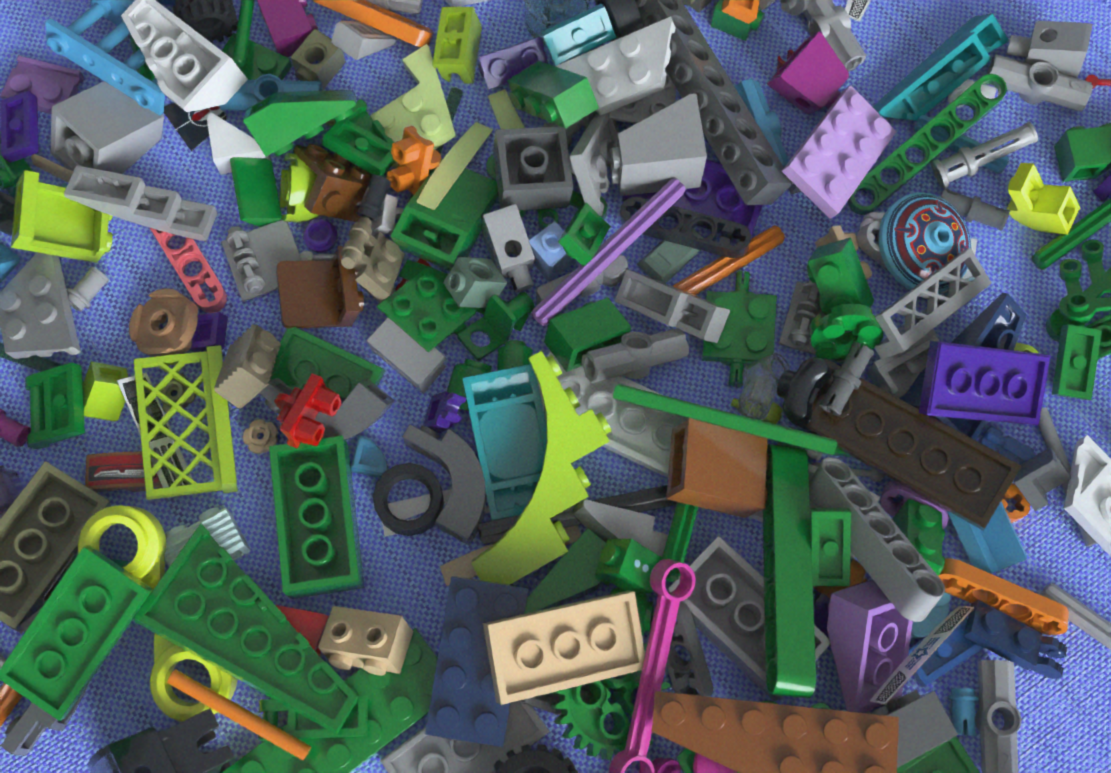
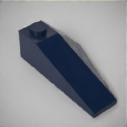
(994, 328)

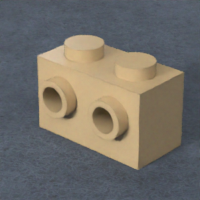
(365, 640)

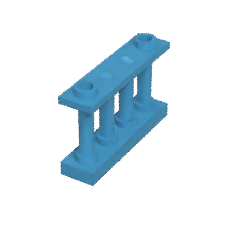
(96, 58)

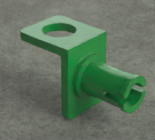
(496, 323)

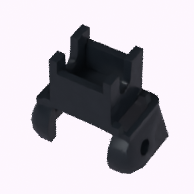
(166, 750)

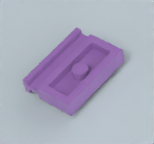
(45, 80)

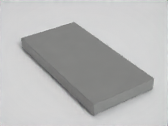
(445, 755)

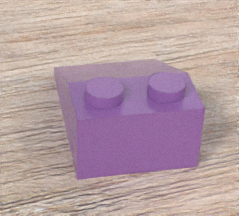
(866, 642)

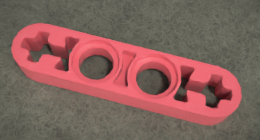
(180, 258)

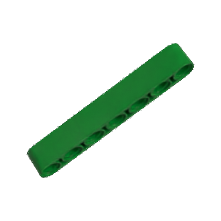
(788, 575)

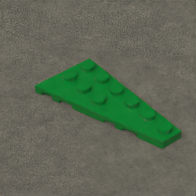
(233, 625)

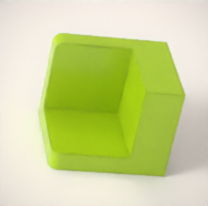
(102, 392)

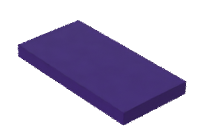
(715, 198)
(984, 383)

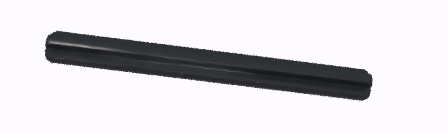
(635, 501)

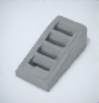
(360, 39)

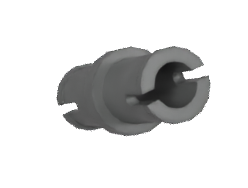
(976, 210)
(846, 379)

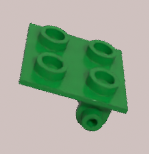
(426, 310)

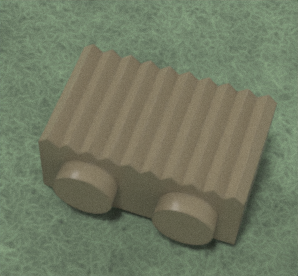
(247, 366)

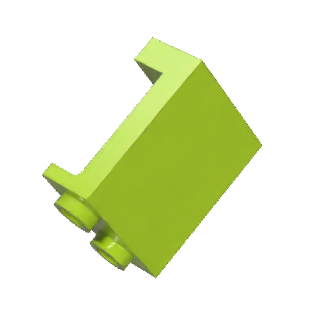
(56, 225)

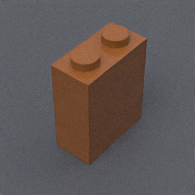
(717, 468)

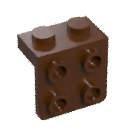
(337, 186)
(318, 293)

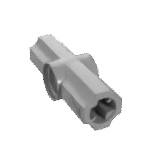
(836, 28)
(1053, 86)
(635, 355)
(997, 693)

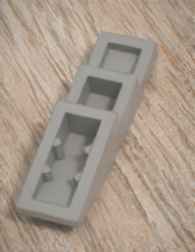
(141, 204)

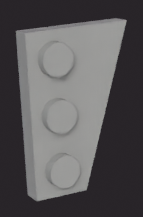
(592, 157)

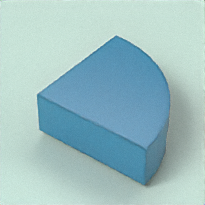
(368, 459)

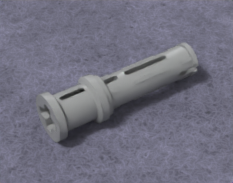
(966, 157)

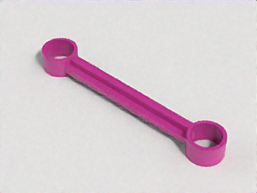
(654, 664)

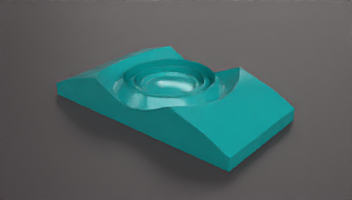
(508, 435)

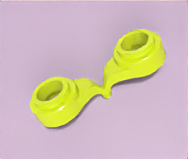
(149, 568)

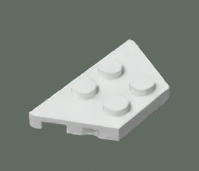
(626, 67)
(1090, 491)

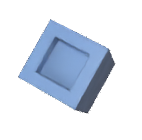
(548, 253)

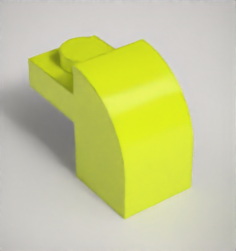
(1040, 205)

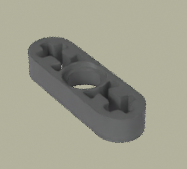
(679, 669)

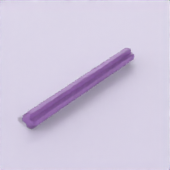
(608, 251)

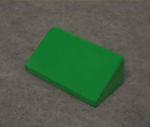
(255, 190)

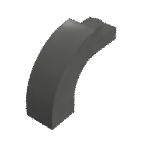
(357, 412)
(468, 495)

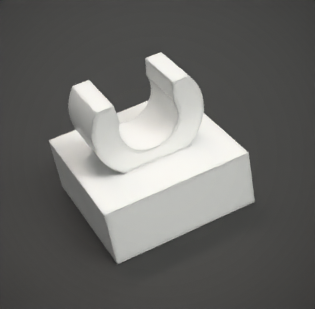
(386, 222)

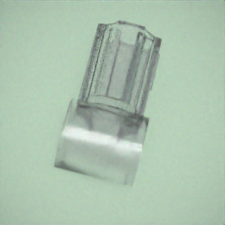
(761, 385)

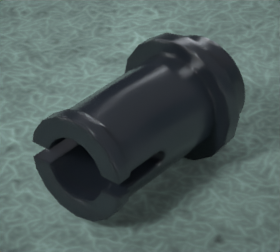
(373, 197)

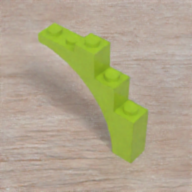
(570, 436)

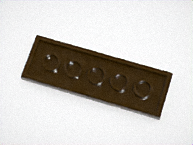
(917, 451)

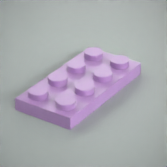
(839, 152)

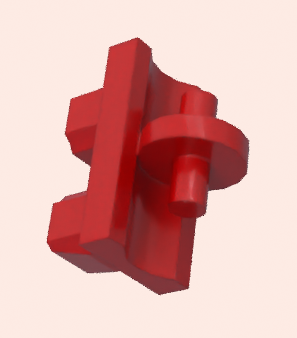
(301, 409)

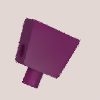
(811, 75)

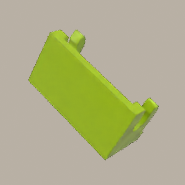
(457, 43)

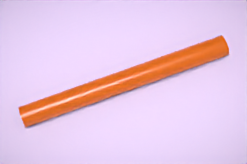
(239, 714)

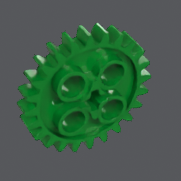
(587, 719)

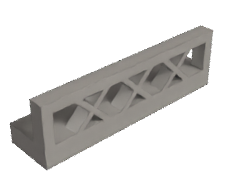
(938, 306)

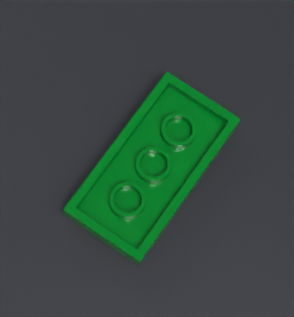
(74, 632)

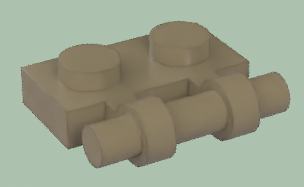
(378, 265)

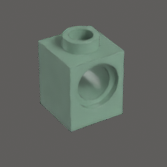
(474, 281)

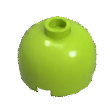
(295, 189)

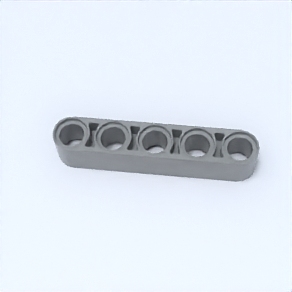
(878, 541)

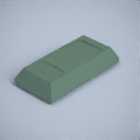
(667, 259)

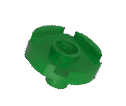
(829, 334)

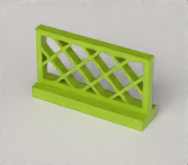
(217, 429)

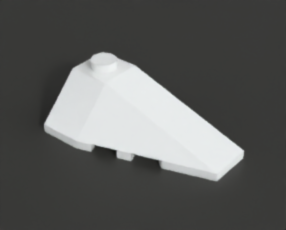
(181, 59)

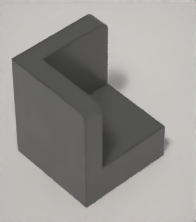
(1040, 476)

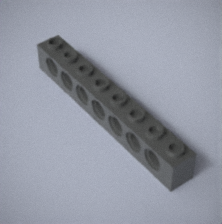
(722, 111)

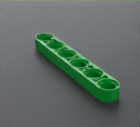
(930, 148)

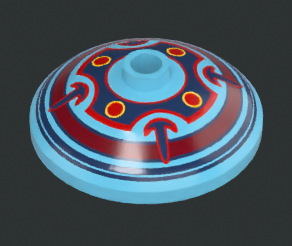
(911, 241)

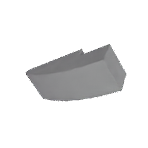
(672, 306)
(620, 523)

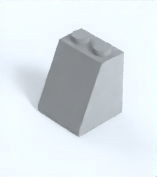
(102, 130)
(661, 149)

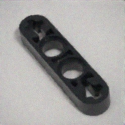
(686, 222)

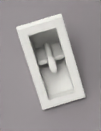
(230, 142)

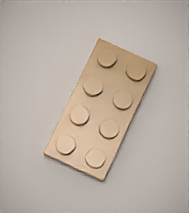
(564, 646)

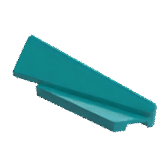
(944, 69)

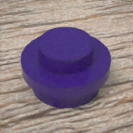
(320, 236)

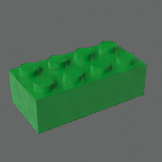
(316, 518)

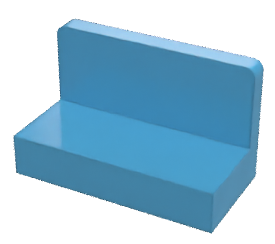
(995, 546)

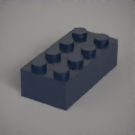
(463, 688)

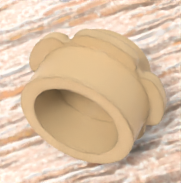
(260, 445)

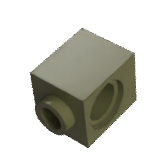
(317, 48)

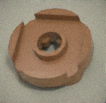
(176, 335)

